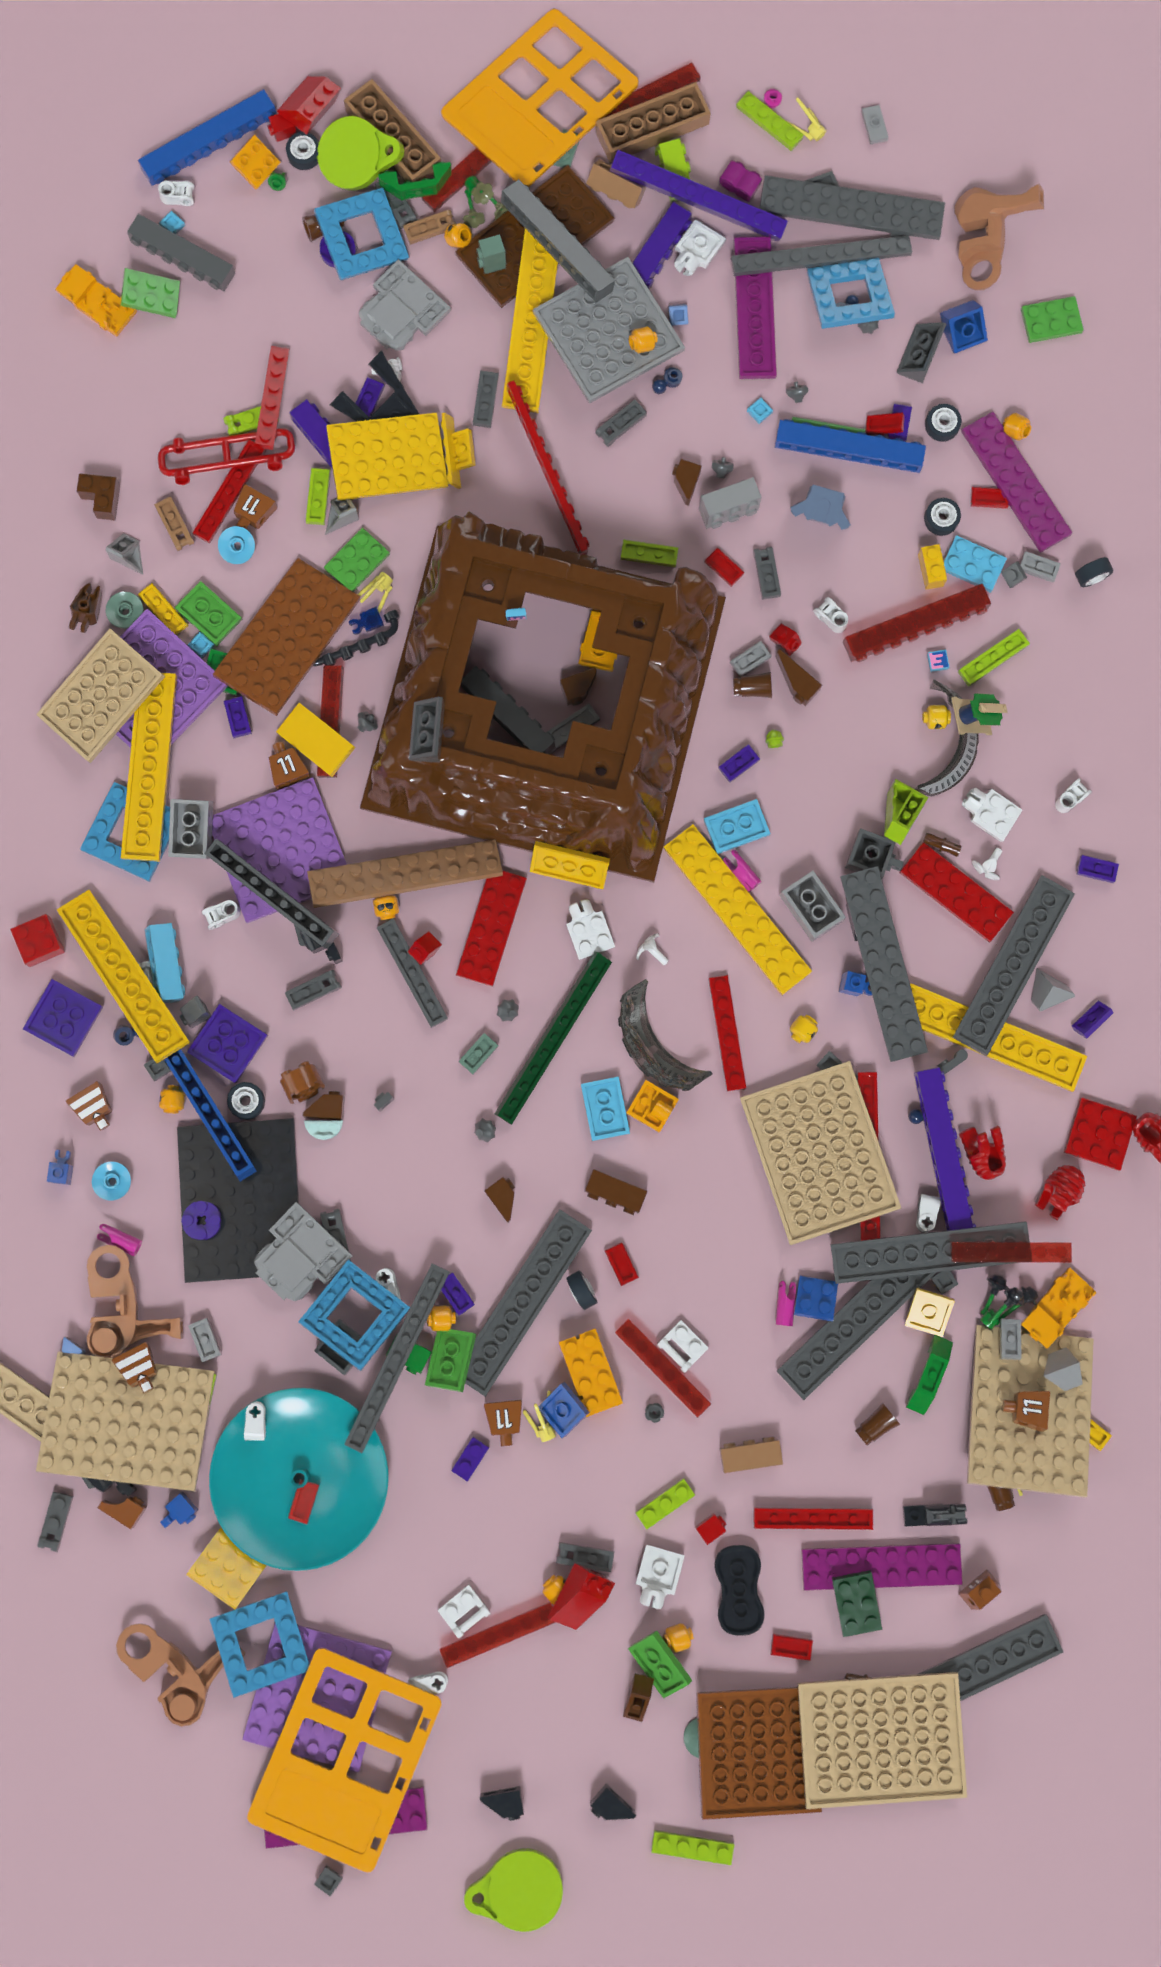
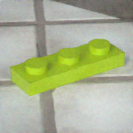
(318, 496)
(649, 553)
(665, 1504)

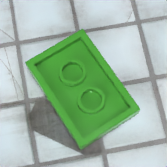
(150, 293)
(1052, 319)
(357, 560)
(208, 613)
(450, 1360)
(660, 1663)

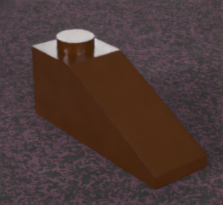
(799, 682)

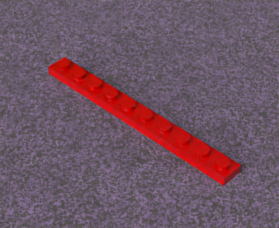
(545, 460)
(868, 1086)

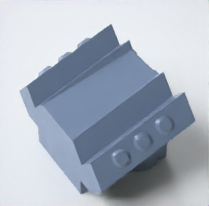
(823, 507)

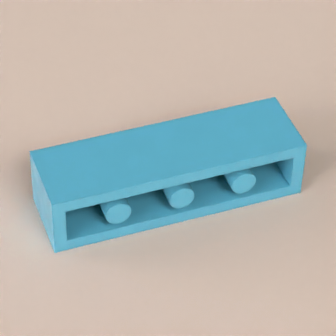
(164, 962)

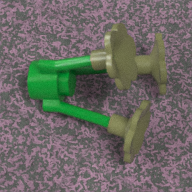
(482, 194)

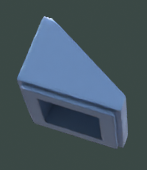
(678, 314)
(71, 1347)

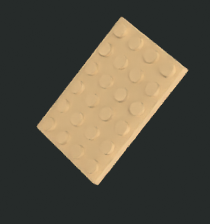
(100, 695)

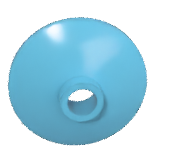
(227, 543)
(101, 1181)

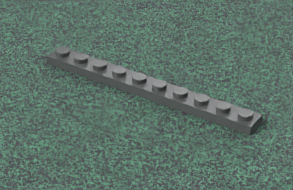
(820, 255)
(397, 1358)

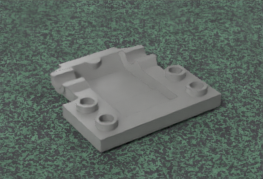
(401, 308)
(299, 1255)

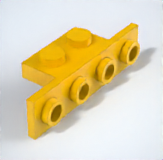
(458, 450)

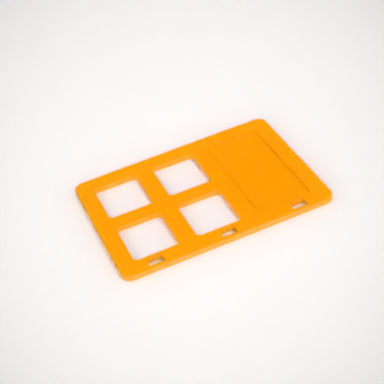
(511, 128)
(324, 1805)

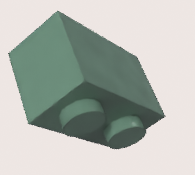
(491, 254)

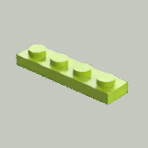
(769, 121)
(993, 657)
(692, 1847)

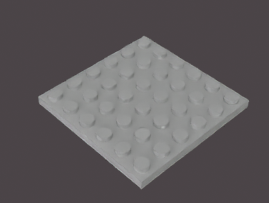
(595, 335)

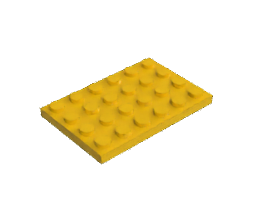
(387, 456)

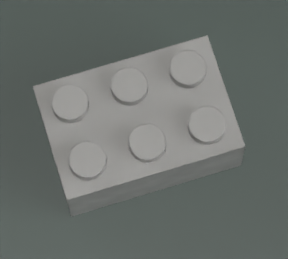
(730, 503)
(190, 828)
(812, 906)

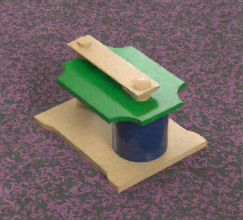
(978, 713)

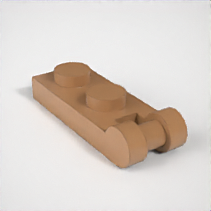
(428, 227)
(173, 523)

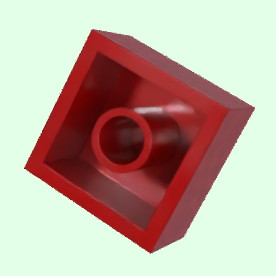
(37, 940)

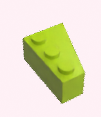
(672, 159)
(902, 810)

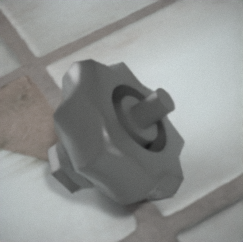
(868, 327)
(797, 392)
(722, 467)
(366, 722)
(507, 1010)
(485, 1130)

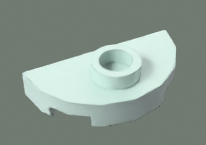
(323, 1128)

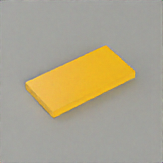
(315, 739)
(569, 865)

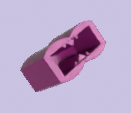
(740, 181)

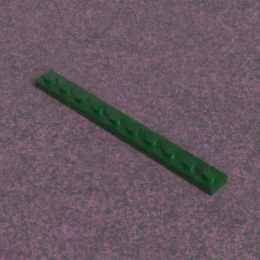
(553, 1038)

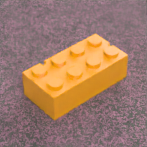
(590, 1372)

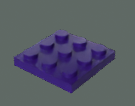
(62, 1018)
(227, 1043)

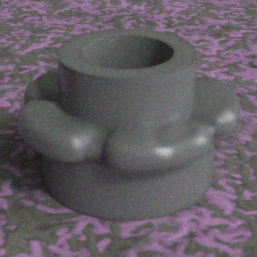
(649, 1412)

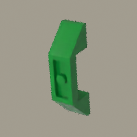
(409, 189)
(931, 1376)

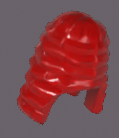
(1148, 1133)
(985, 1157)
(1062, 1190)

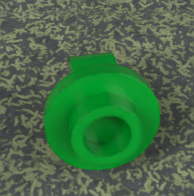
(277, 181)

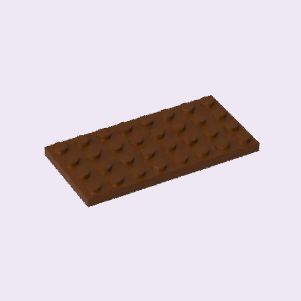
(570, 204)

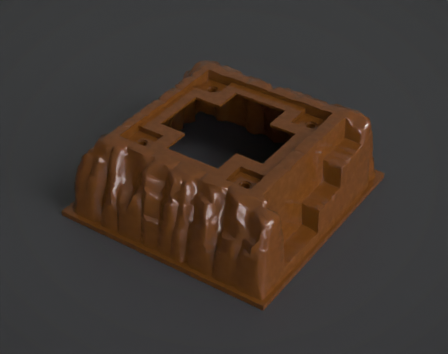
(524, 794)

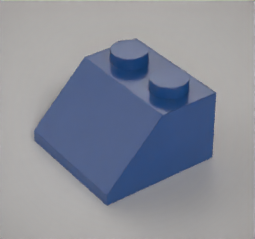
(964, 326)

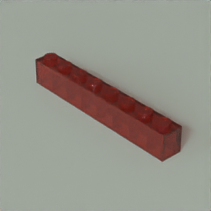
(916, 623)

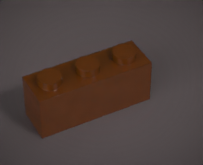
(615, 1192)

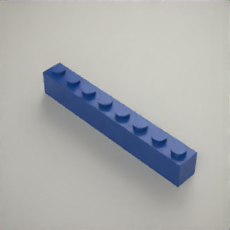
(207, 138)
(850, 446)
(210, 1115)

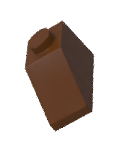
(686, 479)
(577, 686)
(327, 1107)
(502, 1196)
(638, 1697)

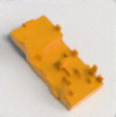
(95, 300)
(594, 657)
(1058, 1307)

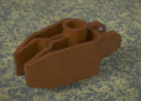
(85, 608)

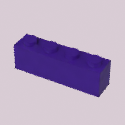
(313, 427)

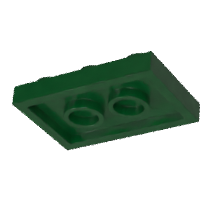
(857, 1603)

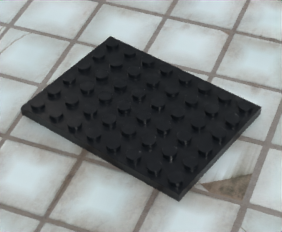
(246, 1206)

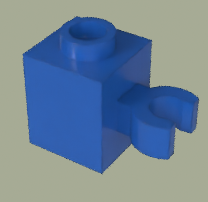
(854, 984)
(61, 1171)
(181, 1510)

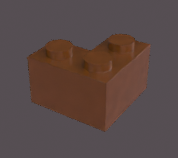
(103, 491)

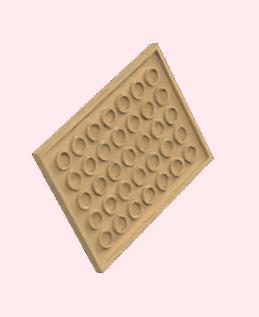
(820, 1153)
(116, 1432)
(1016, 1455)
(882, 1740)

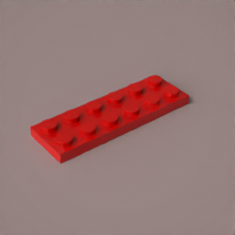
(956, 892)
(491, 928)

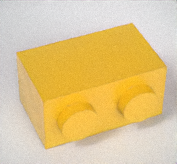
(932, 567)

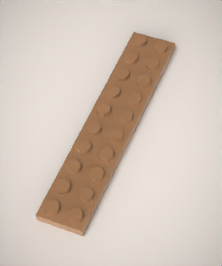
(404, 873)

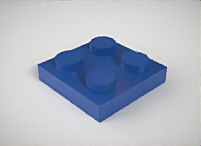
(816, 1298)
(563, 1410)

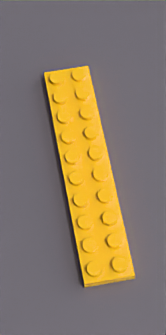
(528, 338)
(149, 773)
(737, 909)
(123, 976)
(1012, 1047)

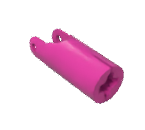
(743, 872)
(120, 1239)
(785, 1304)

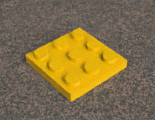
(225, 1570)

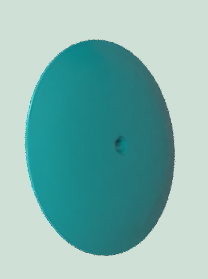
(256, 1483)

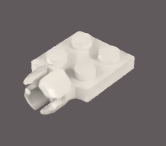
(697, 248)
(991, 812)
(588, 930)
(658, 1575)

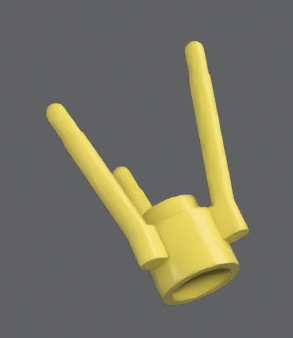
(816, 130)
(380, 583)
(545, 1431)

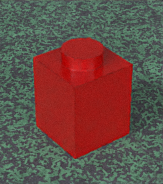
(280, 127)
(424, 948)
(711, 1528)

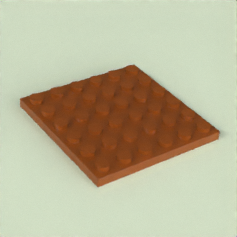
(750, 1753)

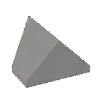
(341, 514)
(126, 552)
(1049, 991)
(1063, 1369)

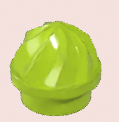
(774, 739)

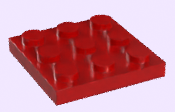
(1100, 1134)

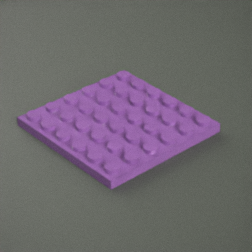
(169, 654)
(282, 839)
(334, 1691)

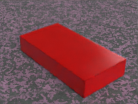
(885, 423)
(988, 498)
(724, 567)
(621, 1264)
(304, 1502)
(791, 1647)

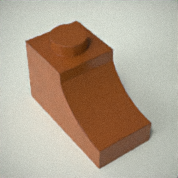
(126, 1513)

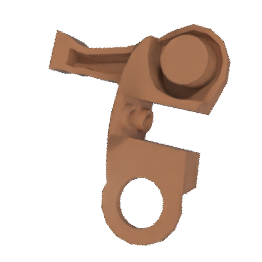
(988, 210)
(114, 1334)
(187, 1695)

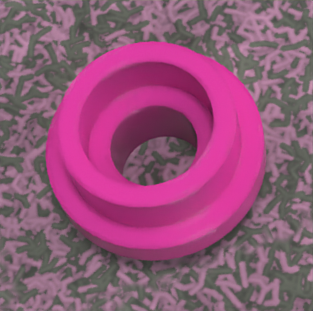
(772, 103)

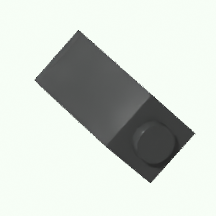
(194, 1012)

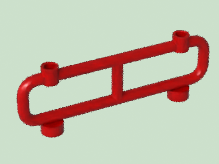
(182, 475)

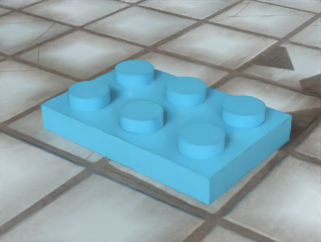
(973, 563)
(736, 826)
(605, 1109)

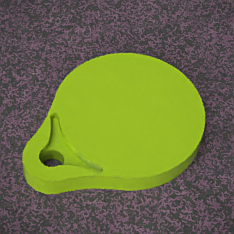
(355, 153)
(518, 1891)

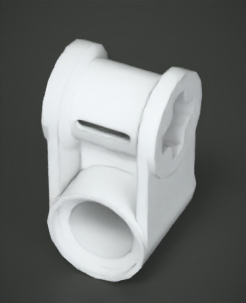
(179, 194)
(829, 612)
(1074, 794)
(220, 915)
(927, 1209)
(391, 1284)
(255, 1425)
(427, 1681)

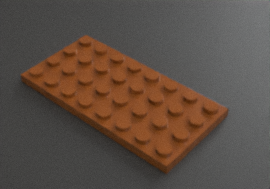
(286, 636)

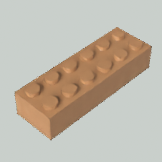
(375, 107)
(653, 122)

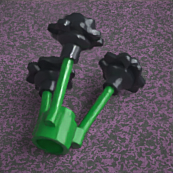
(1013, 1296)

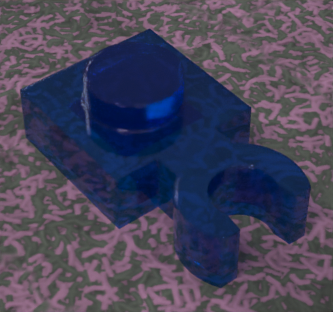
(369, 620)

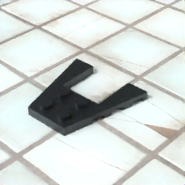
(396, 405)

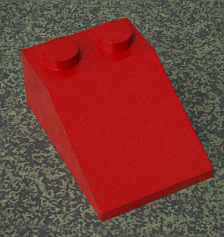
(580, 1596)

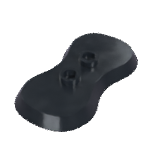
(740, 1605)

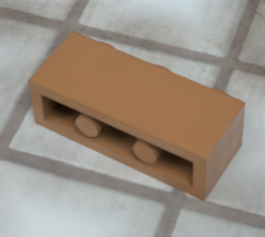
(615, 186)
(751, 1455)

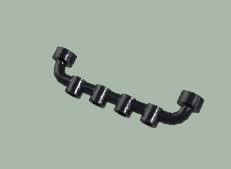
(364, 644)

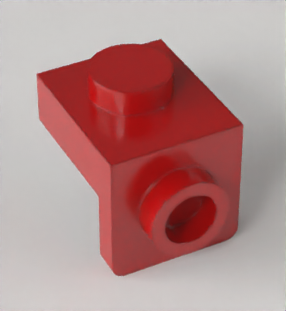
(786, 639)

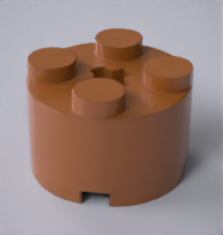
(302, 1082)

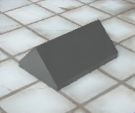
(921, 350)
(427, 730)

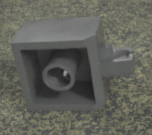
(881, 851)
(331, 1356)

